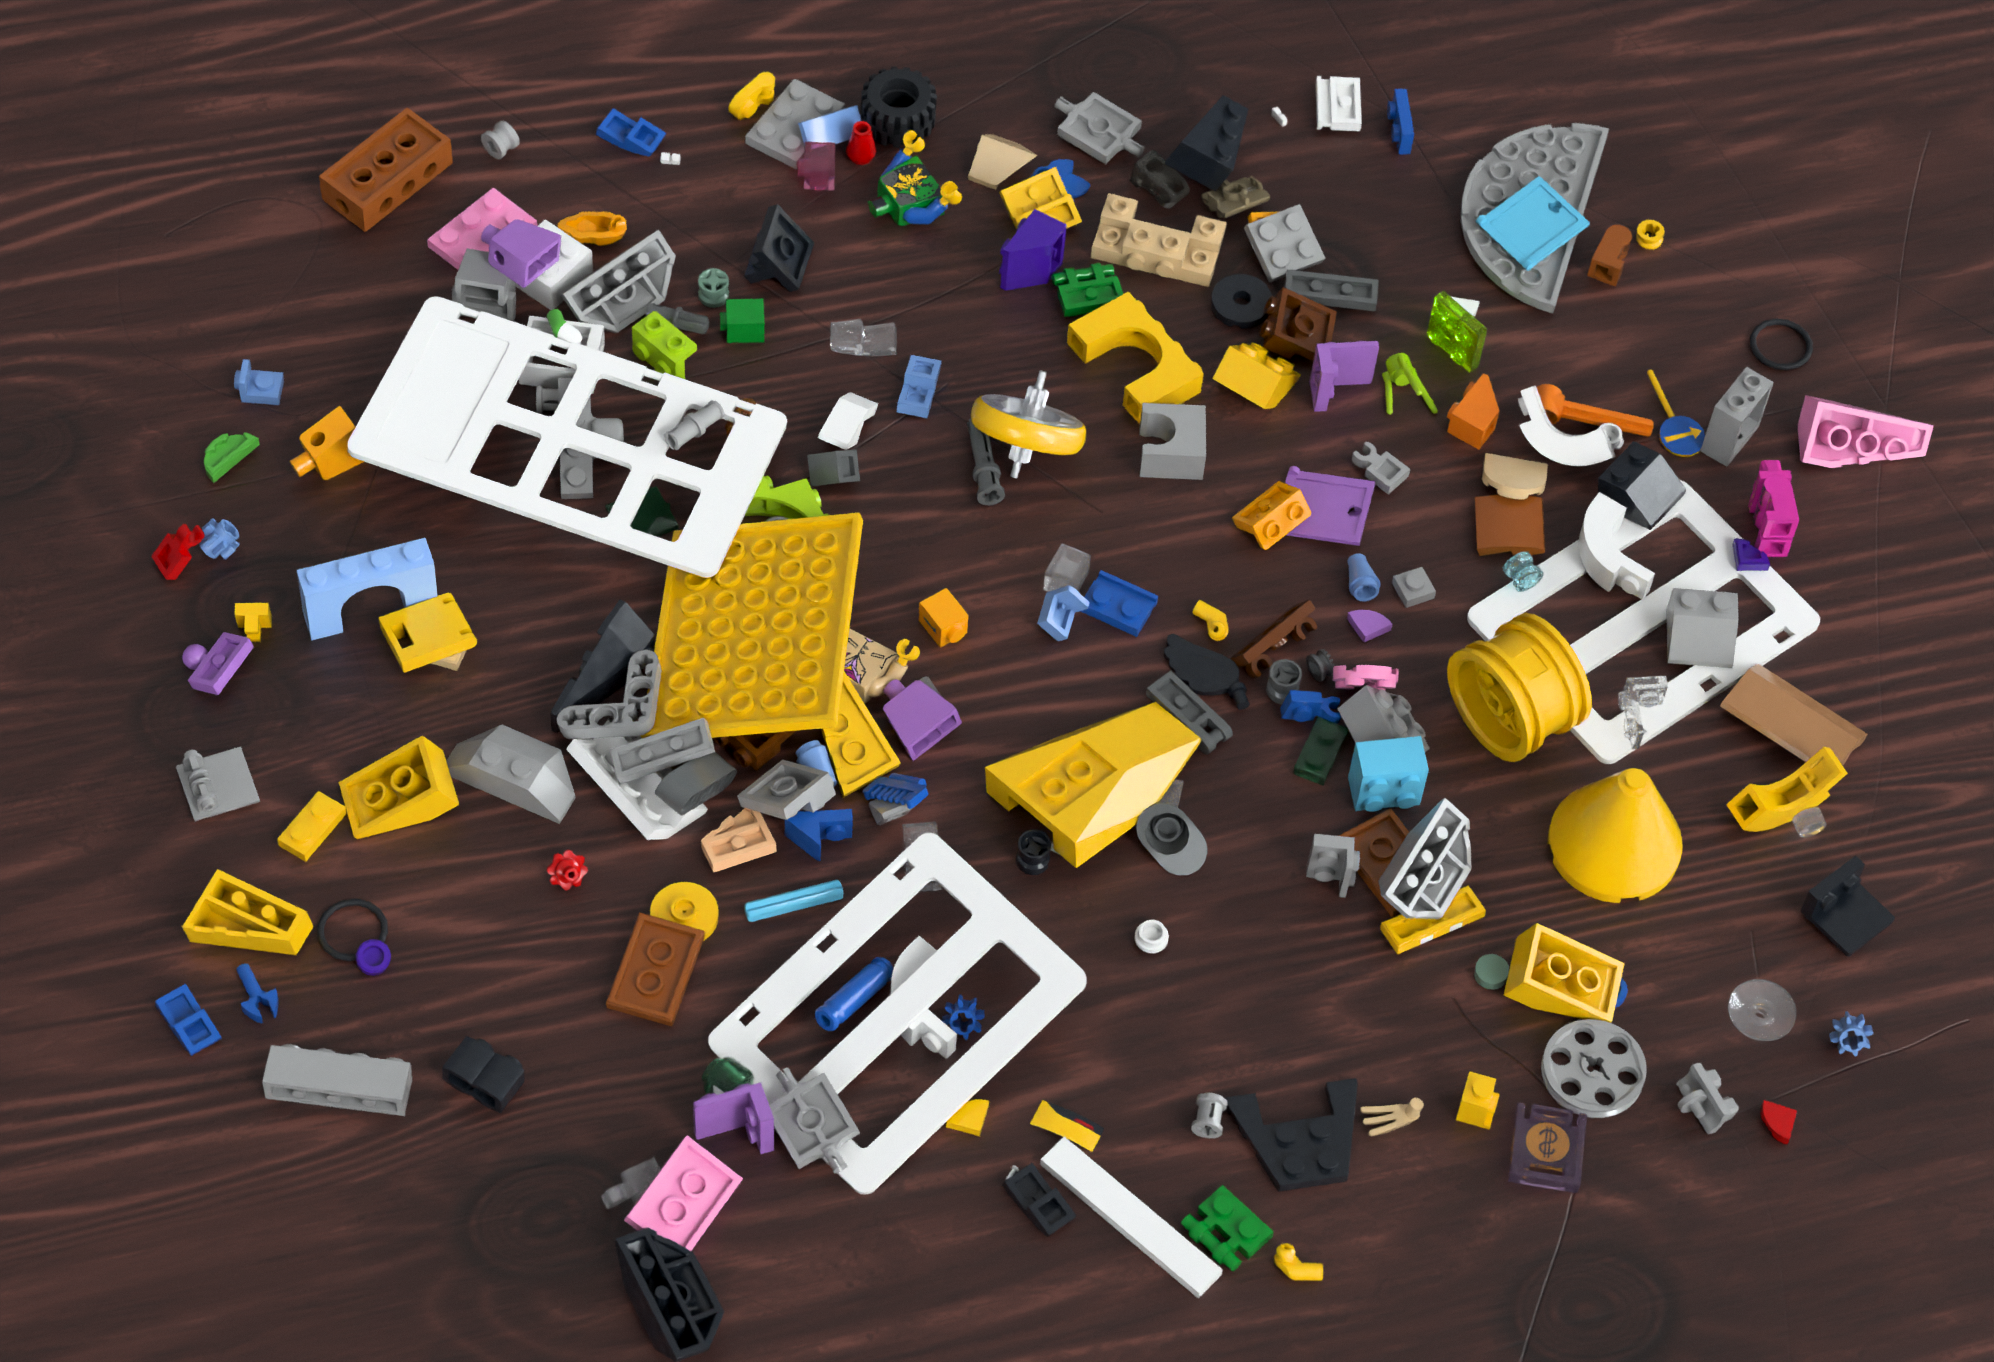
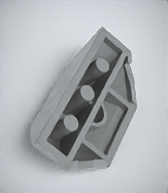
(624, 286)
(515, 771)
(1429, 864)

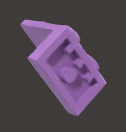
(1340, 365)
(734, 1109)

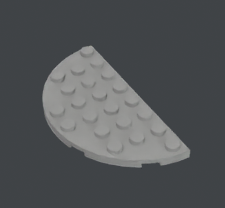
(1562, 158)

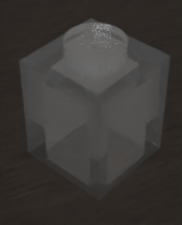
(1067, 568)

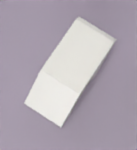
(846, 420)

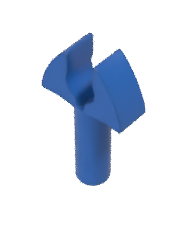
(256, 995)

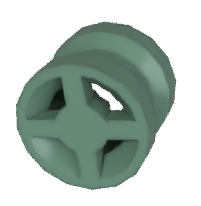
(713, 287)

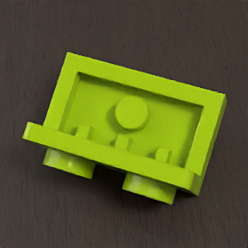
(662, 345)

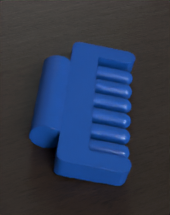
(897, 789)

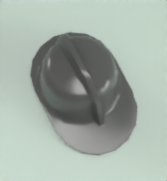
(1172, 839)

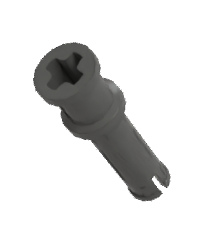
(986, 472)

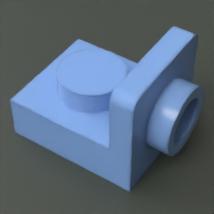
(258, 386)

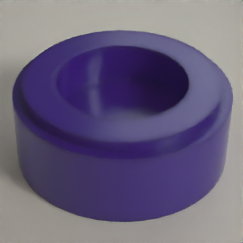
(373, 957)

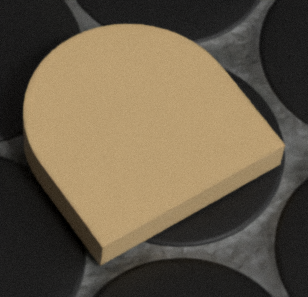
(1514, 476)

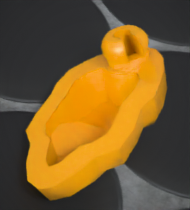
(594, 227)

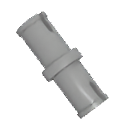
(694, 425)

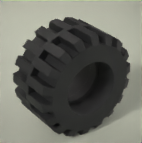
(903, 89)

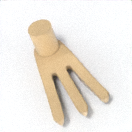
(1400, 1113)

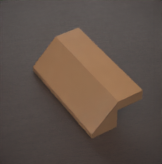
(1790, 716)

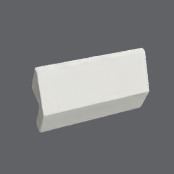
(633, 797)

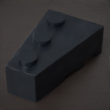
(1212, 145)

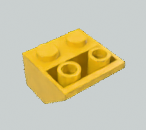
(1256, 375)

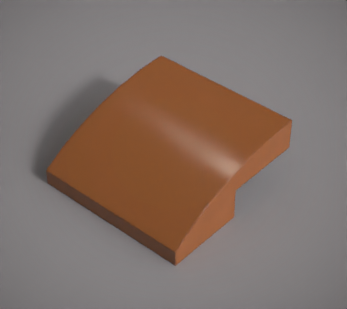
(1509, 525)

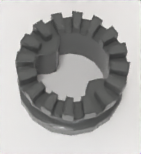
(1320, 665)

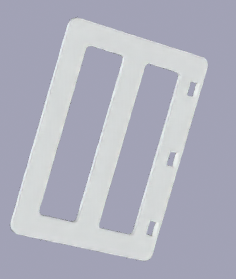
(1684, 694)
(991, 922)

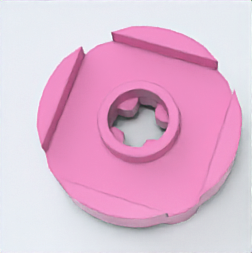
(1374, 676)

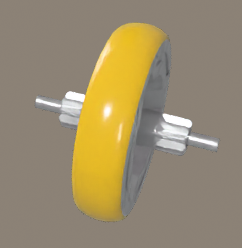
(1028, 424)

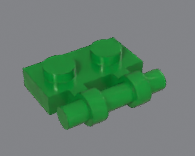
(1086, 296)
(1234, 1222)

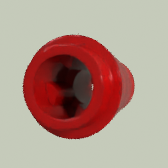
(861, 144)

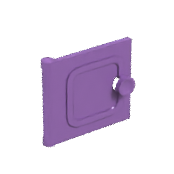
(1329, 503)

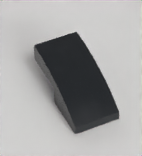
(1038, 1201)

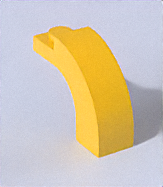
(1775, 804)

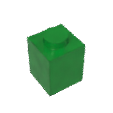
(743, 320)

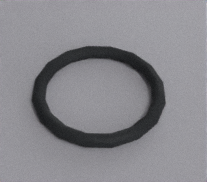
(1809, 344)
(344, 903)

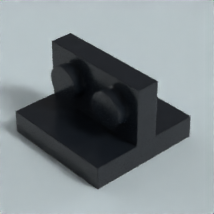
(779, 251)

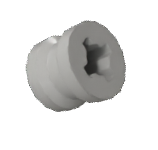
(500, 139)

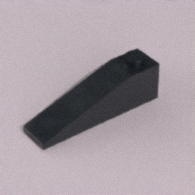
(607, 666)

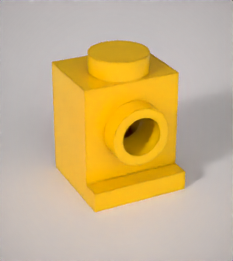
(1478, 1101)

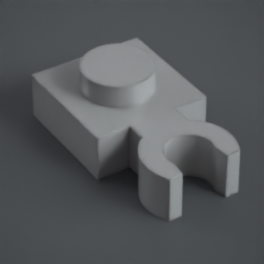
(1383, 469)

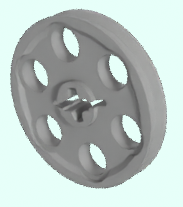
(1593, 1082)

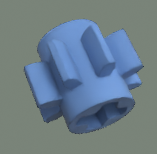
(219, 539)
(1847, 1024)

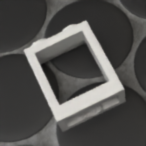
(548, 375)

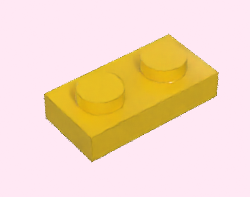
(312, 826)

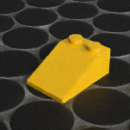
(399, 790)
(1563, 976)

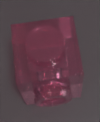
(818, 166)

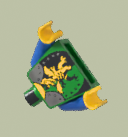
(909, 189)

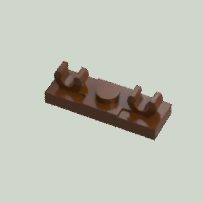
(1274, 637)

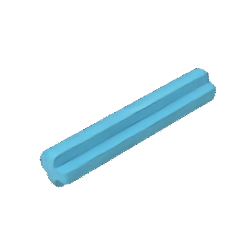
(793, 900)

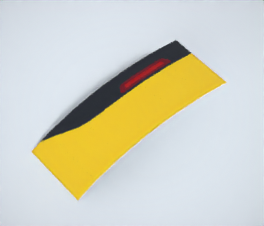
(1067, 1124)

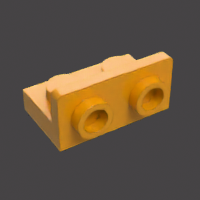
(1273, 514)

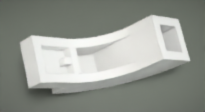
(1559, 446)
(1601, 556)
(931, 1029)

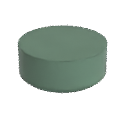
(1491, 971)

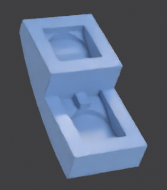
(830, 127)
(919, 386)

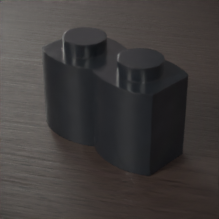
(483, 1073)

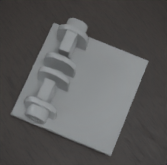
(216, 782)

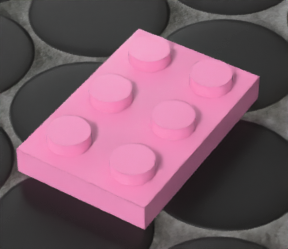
(466, 229)
(685, 1195)

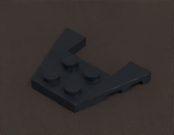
(1302, 1150)

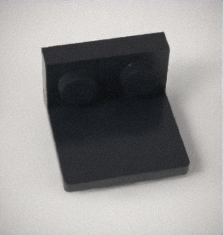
(1846, 909)

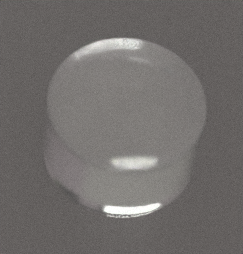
(1809, 822)

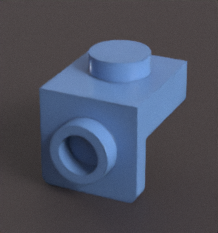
(1059, 611)

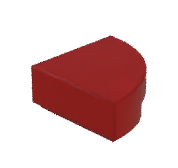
(1778, 1120)

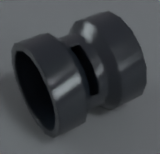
(1033, 852)

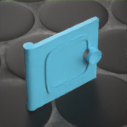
(1530, 227)

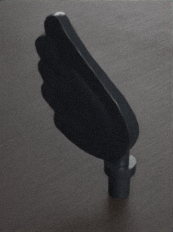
(1205, 670)

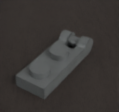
(1190, 710)

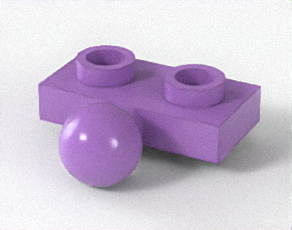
(218, 665)

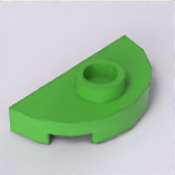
(226, 452)

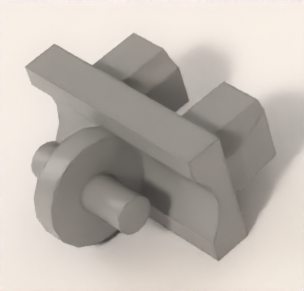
(1702, 1097)

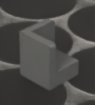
(833, 467)

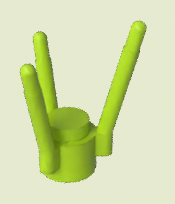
(1402, 373)

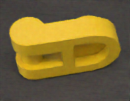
(754, 94)

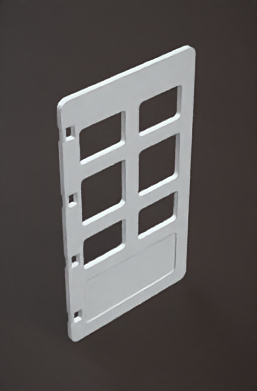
(455, 386)

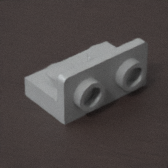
(1333, 860)

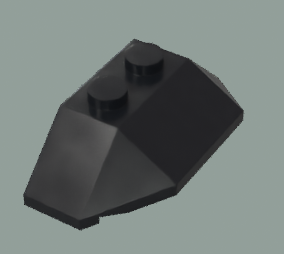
(669, 1293)

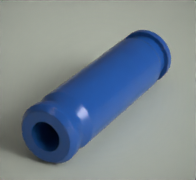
(854, 994)

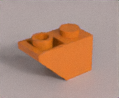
(1476, 414)

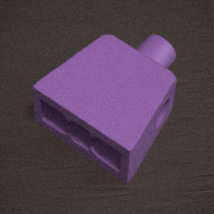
(521, 250)
(918, 716)

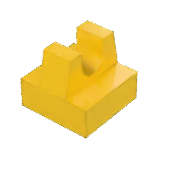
(253, 618)

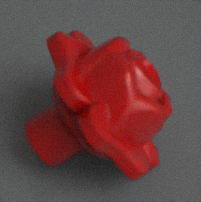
(567, 869)

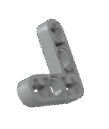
(623, 713)

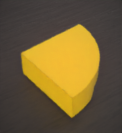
(969, 1117)

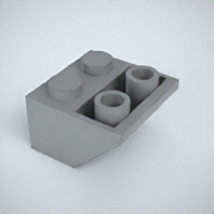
(1379, 716)

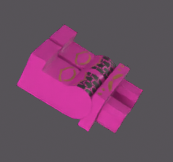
(1774, 509)

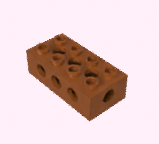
(386, 169)

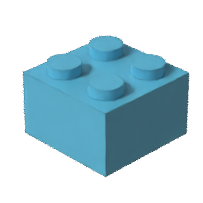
(1388, 773)

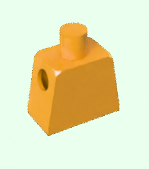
(326, 446)

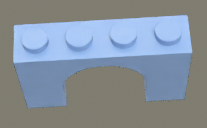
(331, 584)

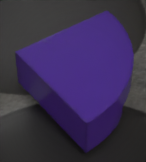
(1748, 557)

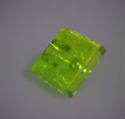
(1456, 331)

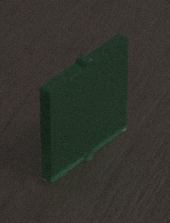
(653, 514)

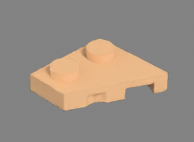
(738, 840)

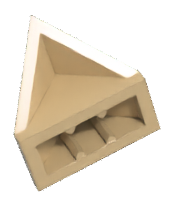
(997, 160)

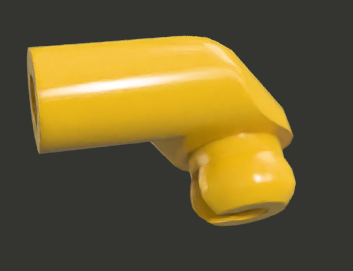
(1215, 619)
(1293, 1268)

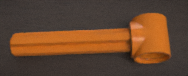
(1557, 407)

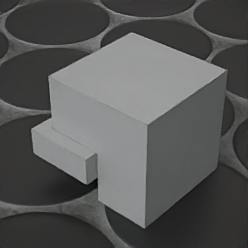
(484, 287)

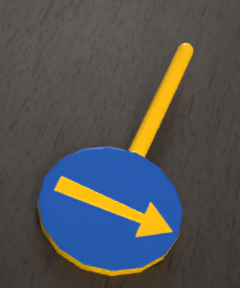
(1678, 433)

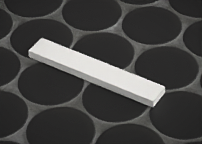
(1131, 1217)

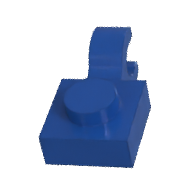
(1306, 705)

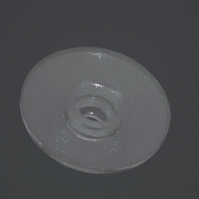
(1763, 998)

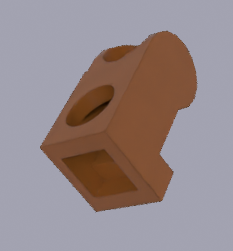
(1607, 259)

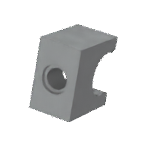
(1185, 434)

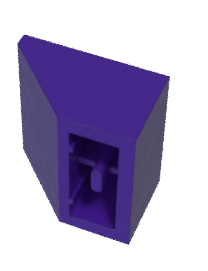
(1033, 252)

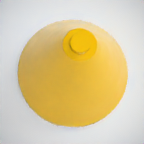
(1616, 838)

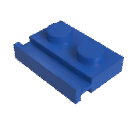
(1119, 603)

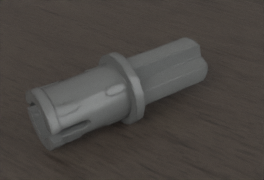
(682, 319)

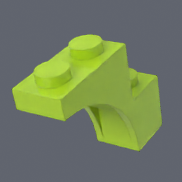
(789, 500)

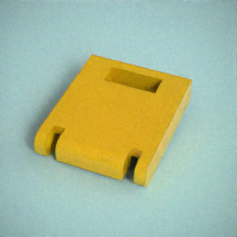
(433, 627)

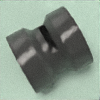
(1283, 677)

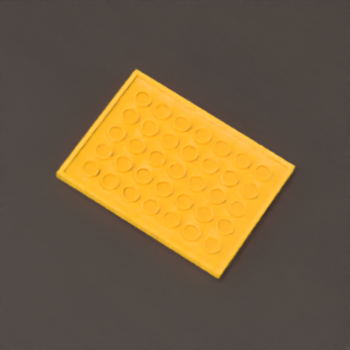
(764, 634)

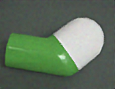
(562, 329)

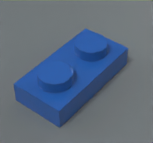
(1402, 126)

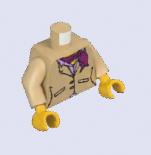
(874, 665)

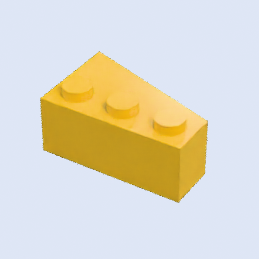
(246, 918)

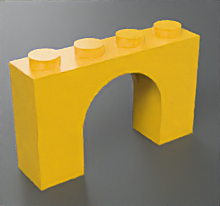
(1129, 324)

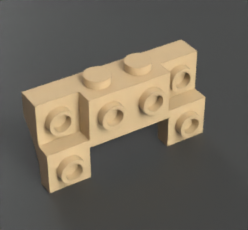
(1156, 247)

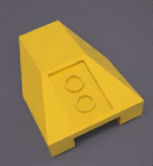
(1096, 778)

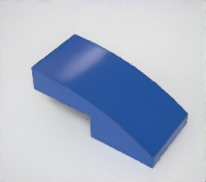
(633, 136)
(187, 1020)

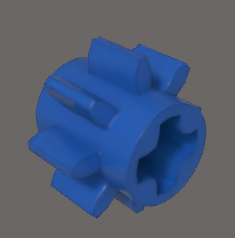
(955, 1021)

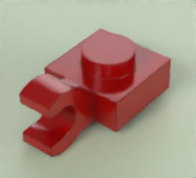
(173, 552)

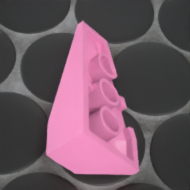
(1846, 434)

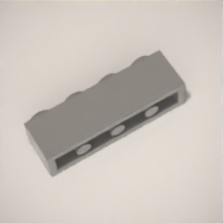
(337, 1079)

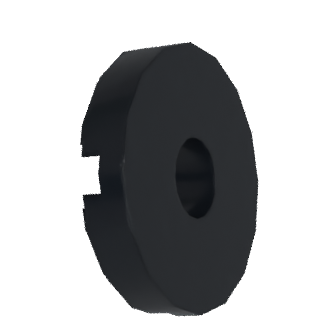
(1242, 287)

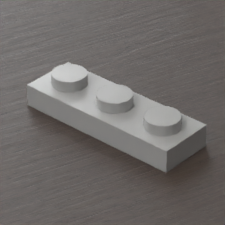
(662, 750)

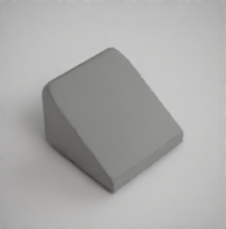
(886, 811)

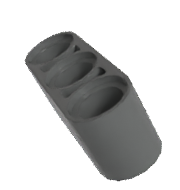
(695, 782)

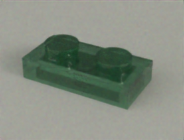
(1320, 751)

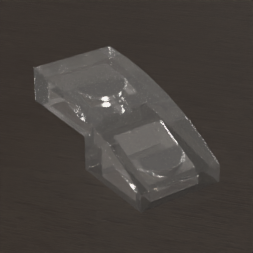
(856, 339)

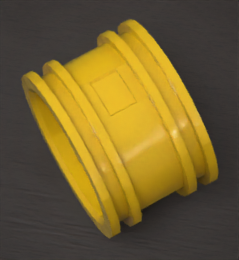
(1519, 687)

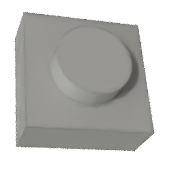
(1413, 587)

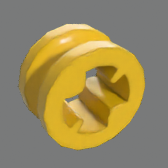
(1650, 226)

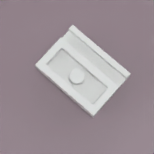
(1338, 103)

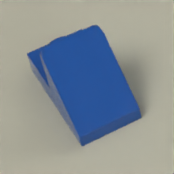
(809, 828)

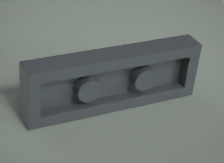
(1334, 289)

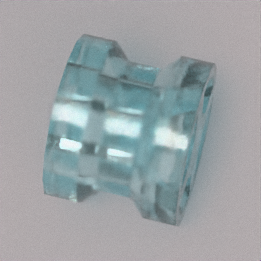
(1523, 571)

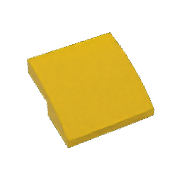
(1044, 193)

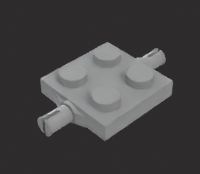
(1099, 127)
(812, 1120)

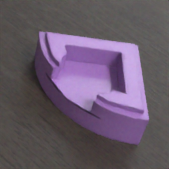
(1368, 624)

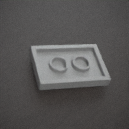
(778, 129)

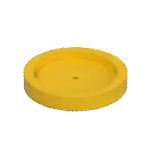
(687, 897)

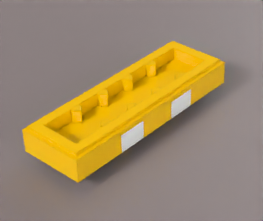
(1410, 932)

